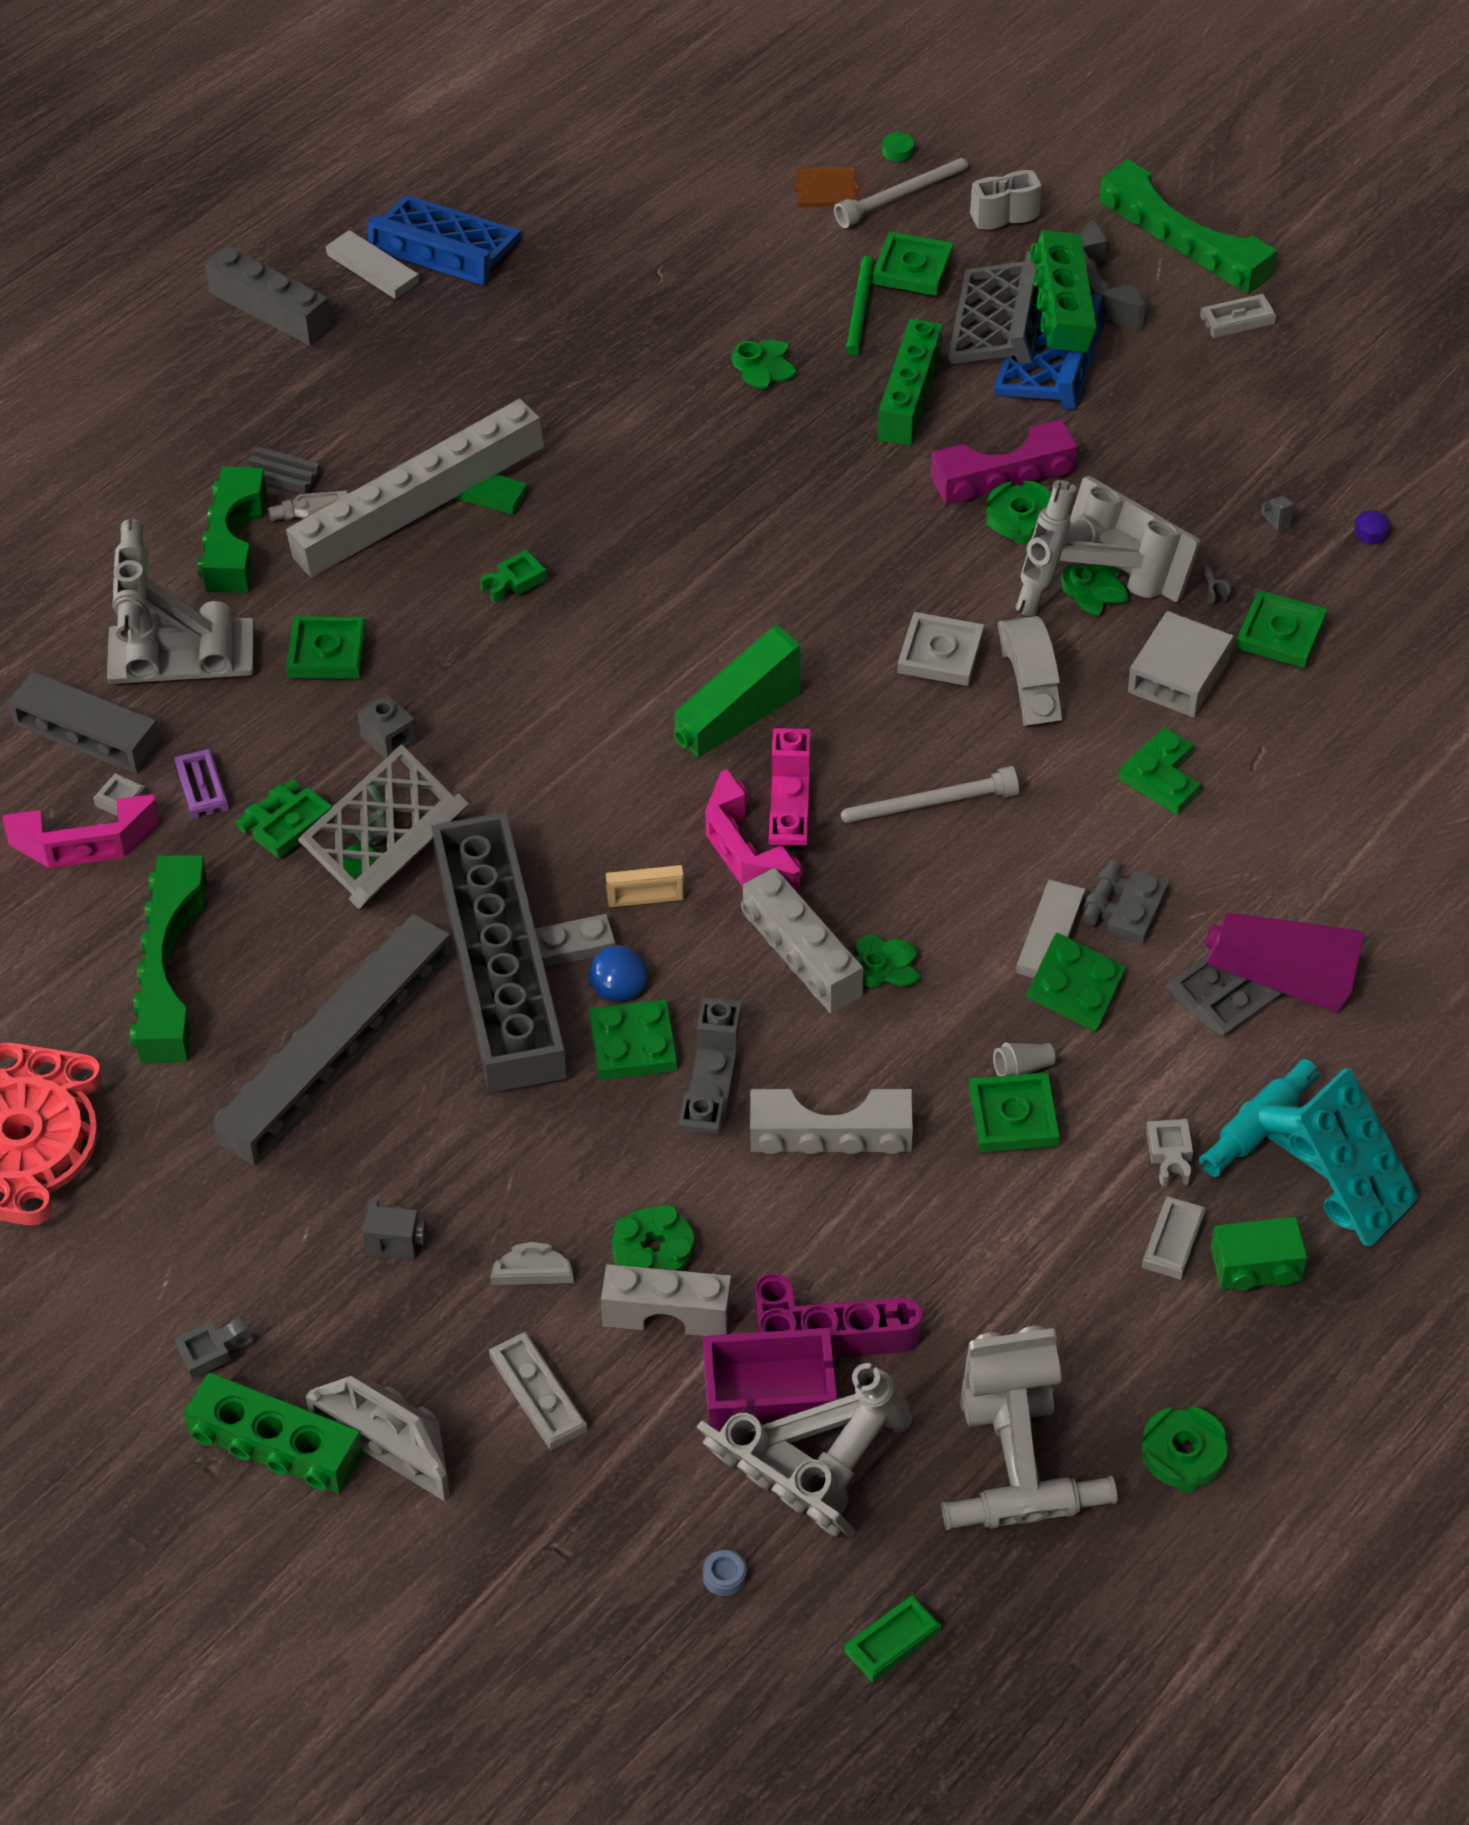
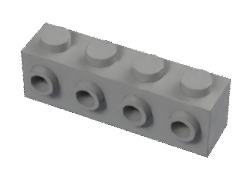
(802, 940)

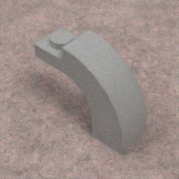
(1035, 668)

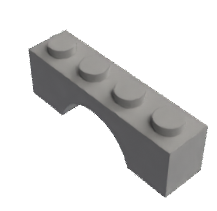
(785, 1125)

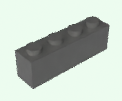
(268, 295)
(84, 722)

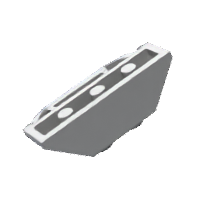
(389, 1429)

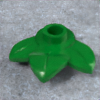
(762, 362)
(1093, 586)
(886, 961)

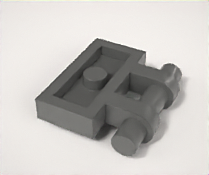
(1137, 905)

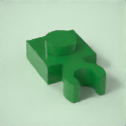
(515, 573)

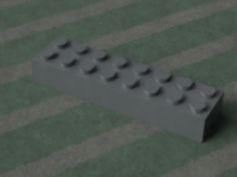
(498, 953)

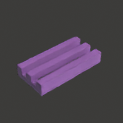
(206, 804)

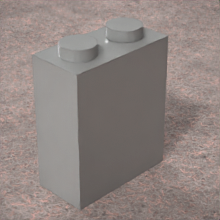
(1180, 664)

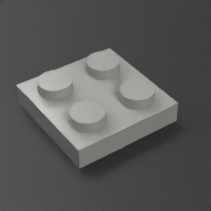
(940, 649)

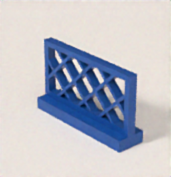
(441, 252)
(1068, 374)

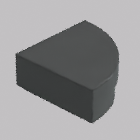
(1278, 513)

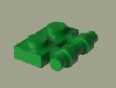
(284, 827)

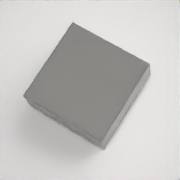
(117, 788)

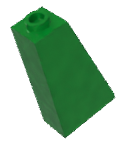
(741, 693)

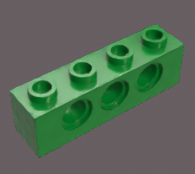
(1063, 291)
(910, 382)
(262, 1415)

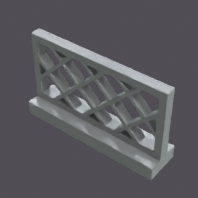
(398, 853)

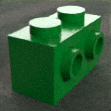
(1258, 1253)

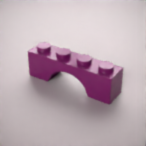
(966, 474)

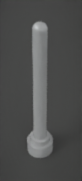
(850, 211)
(999, 783)

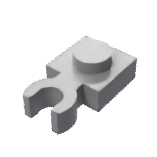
(1172, 1147)

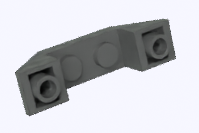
(1121, 304)
(714, 1067)

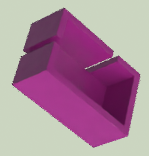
(767, 1374)

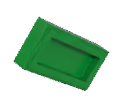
(892, 1638)

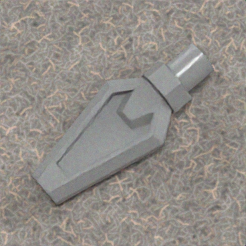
(304, 505)

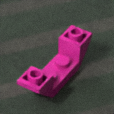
(790, 787)
(722, 813)
(84, 844)

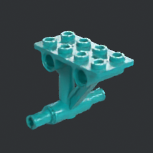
(1333, 1136)

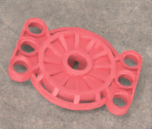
(52, 1111)

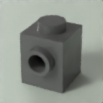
(386, 726)

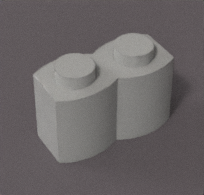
(1005, 199)

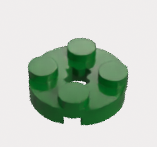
(1007, 521)
(648, 1225)
(1180, 1469)

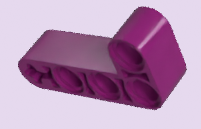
(890, 1323)

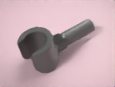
(1215, 586)

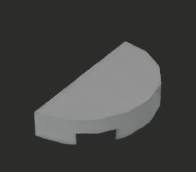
(532, 1265)

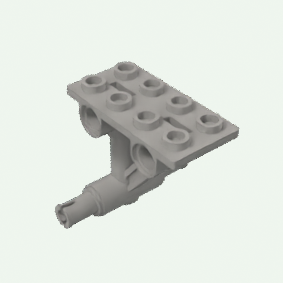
(1109, 532)
(186, 647)
(1006, 1386)
(770, 1459)

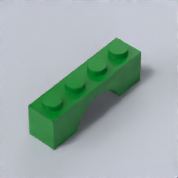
(238, 499)

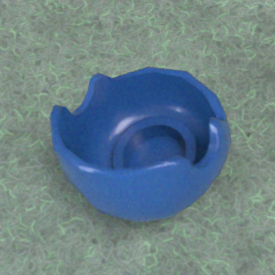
(618, 974)

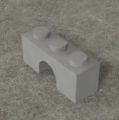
(693, 1297)

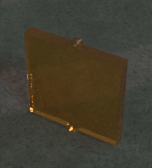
(824, 186)

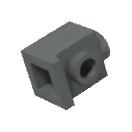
(393, 1231)

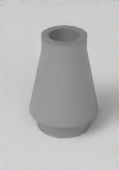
(1022, 1058)

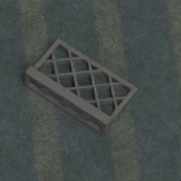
(1019, 331)

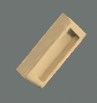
(645, 886)

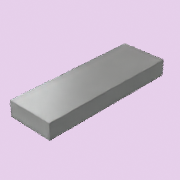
(372, 264)
(1055, 913)
(538, 1391)

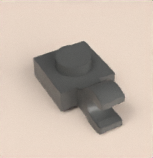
(208, 1347)

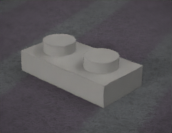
(574, 940)

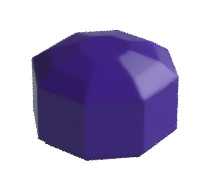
(1372, 527)

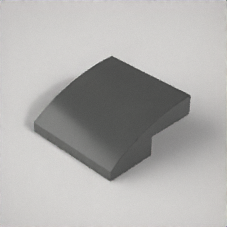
(1218, 996)

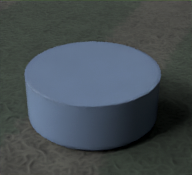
(724, 1573)

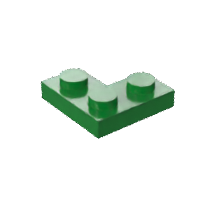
(1155, 771)

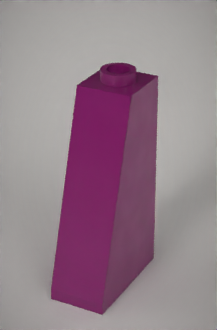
(1288, 956)

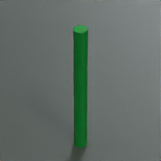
(860, 306)

